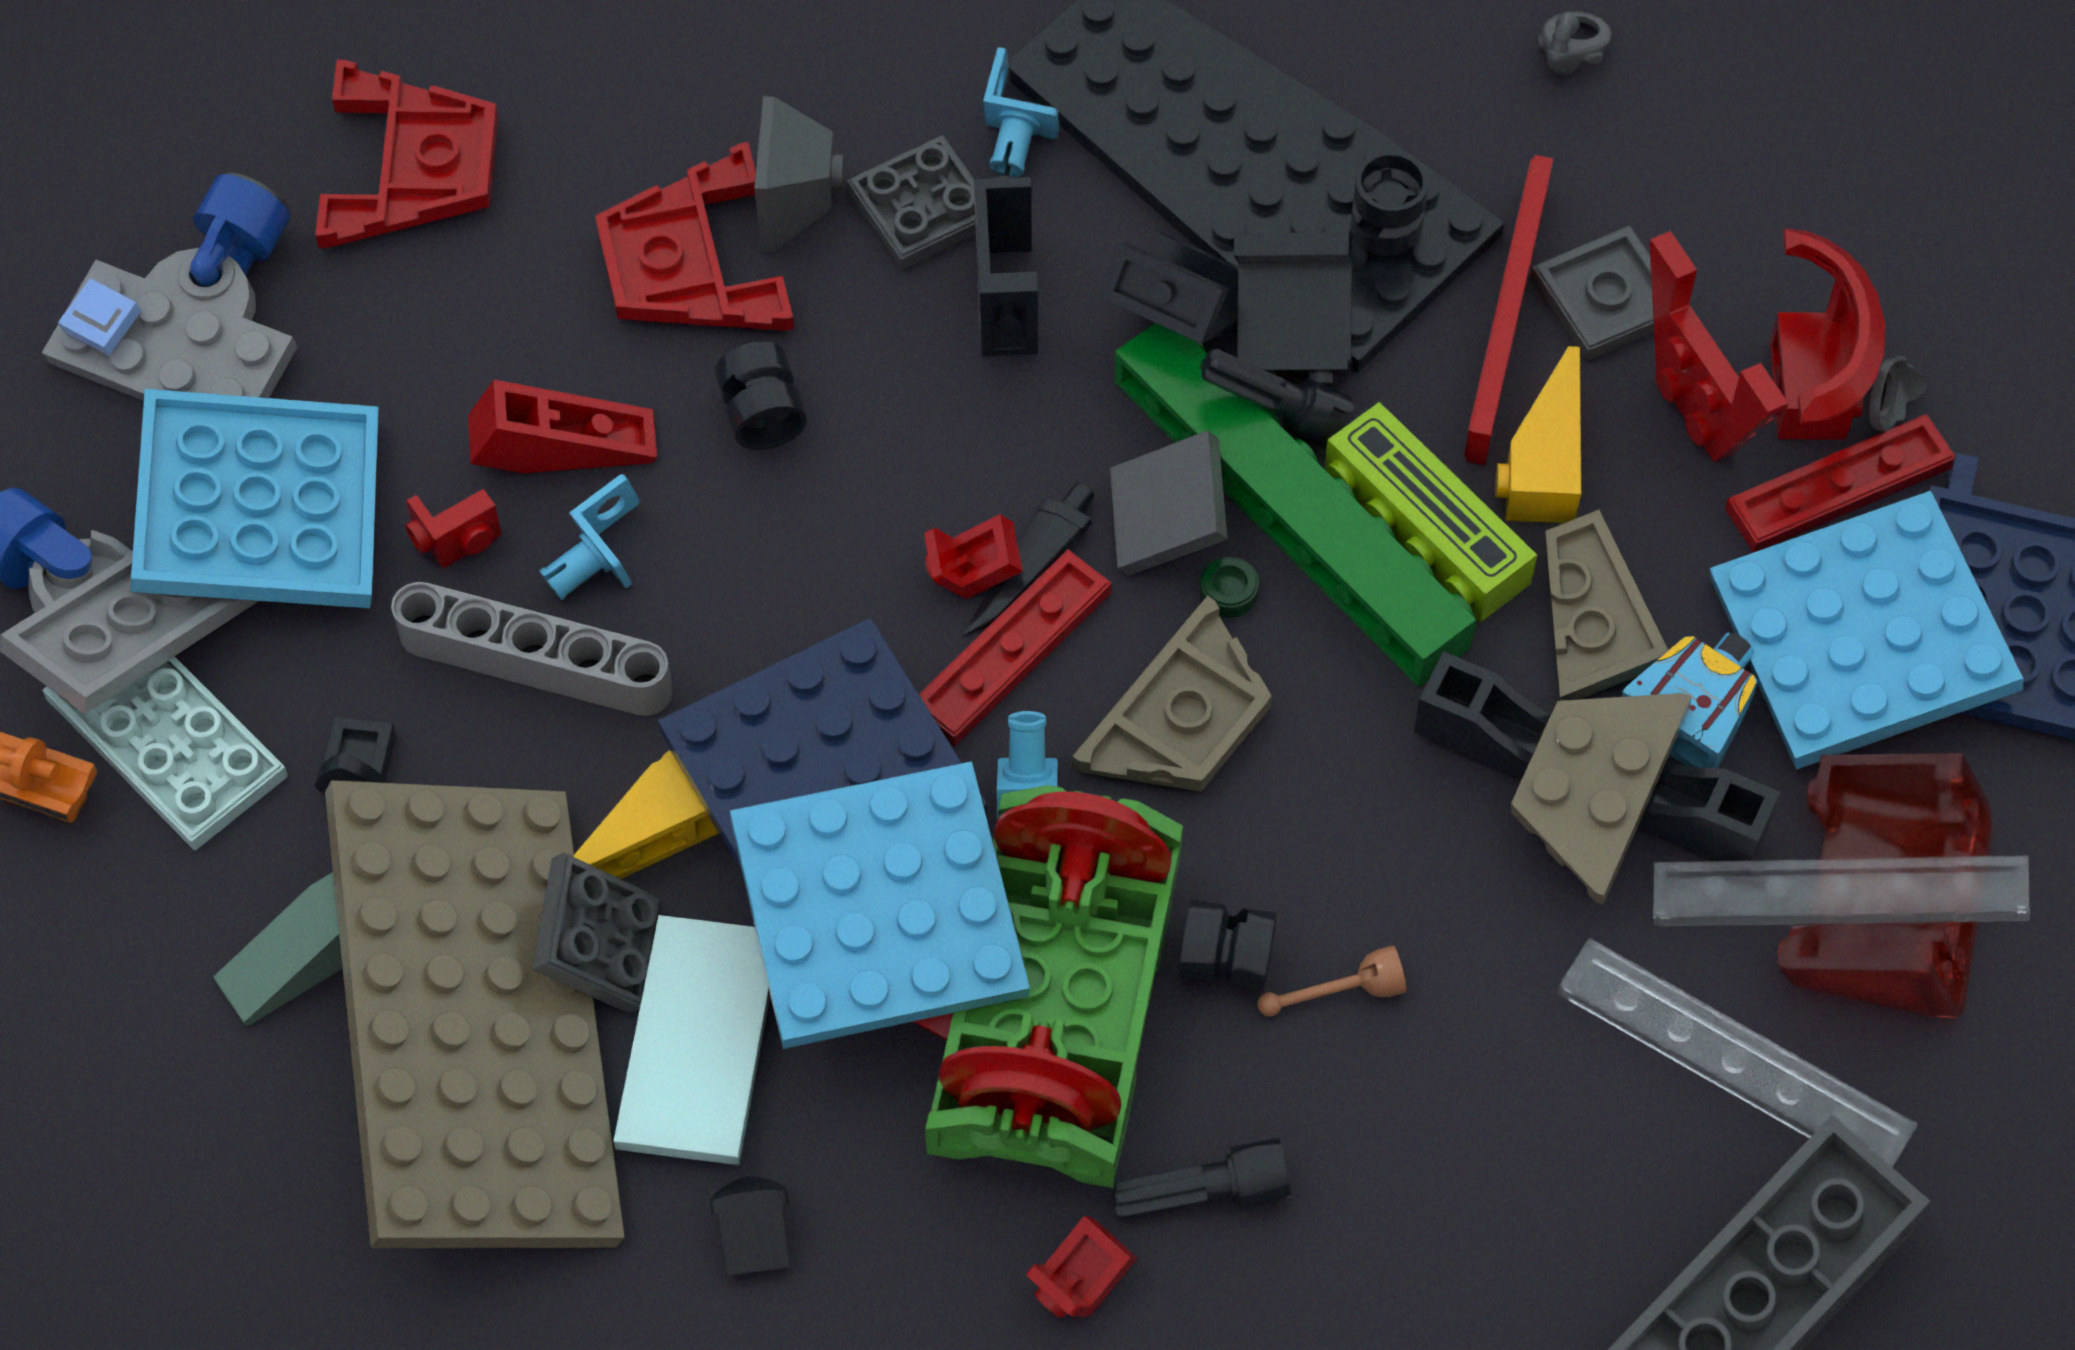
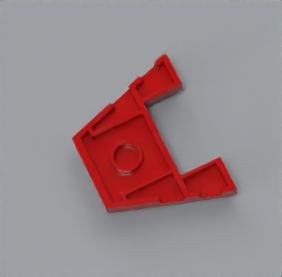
(432, 162)
(666, 259)
(1691, 369)

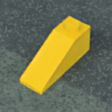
(1545, 453)
(649, 823)

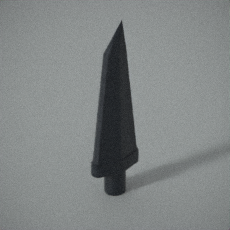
(1045, 540)

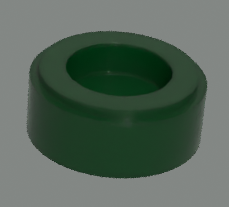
(1231, 584)

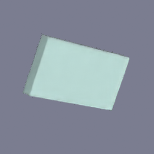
(179, 750)
(695, 1043)

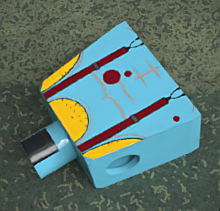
(1718, 690)

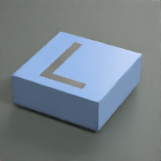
(99, 316)

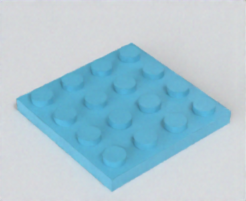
(255, 499)
(1866, 629)
(878, 904)

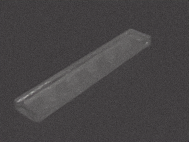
(1842, 891)
(1727, 1051)

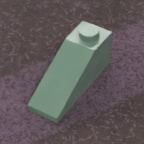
(286, 956)

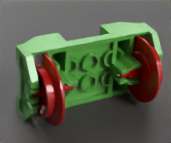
(1091, 919)

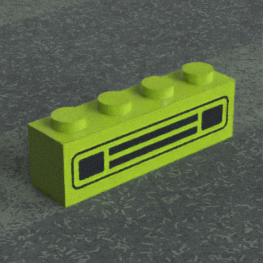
(1431, 511)

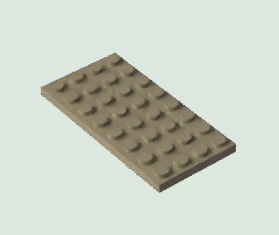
(465, 1061)

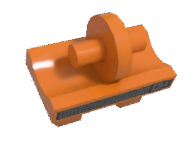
(43, 777)

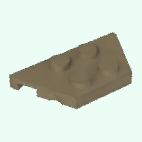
(1181, 711)
(1596, 779)

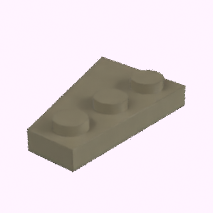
(1597, 610)

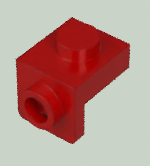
(455, 532)
(973, 558)
(1081, 1270)

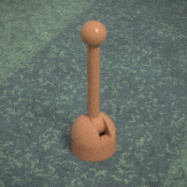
(1378, 974)

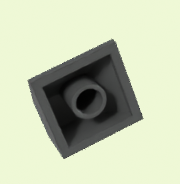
(793, 173)

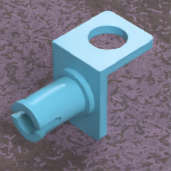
(1015, 119)
(591, 552)
(1026, 760)

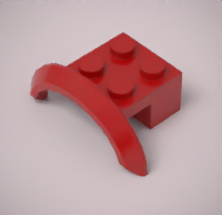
(1830, 357)

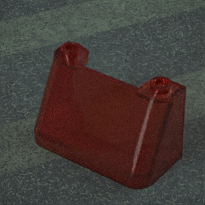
(1893, 810)

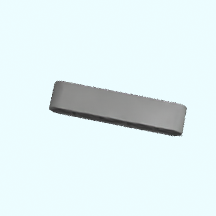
(514, 629)

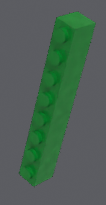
(1301, 506)

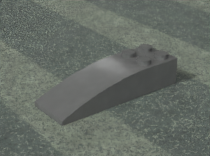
(1788, 1253)

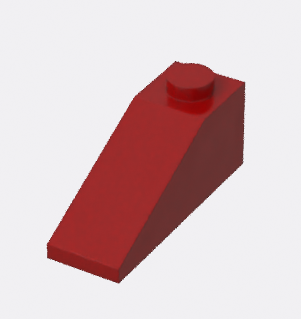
(556, 431)

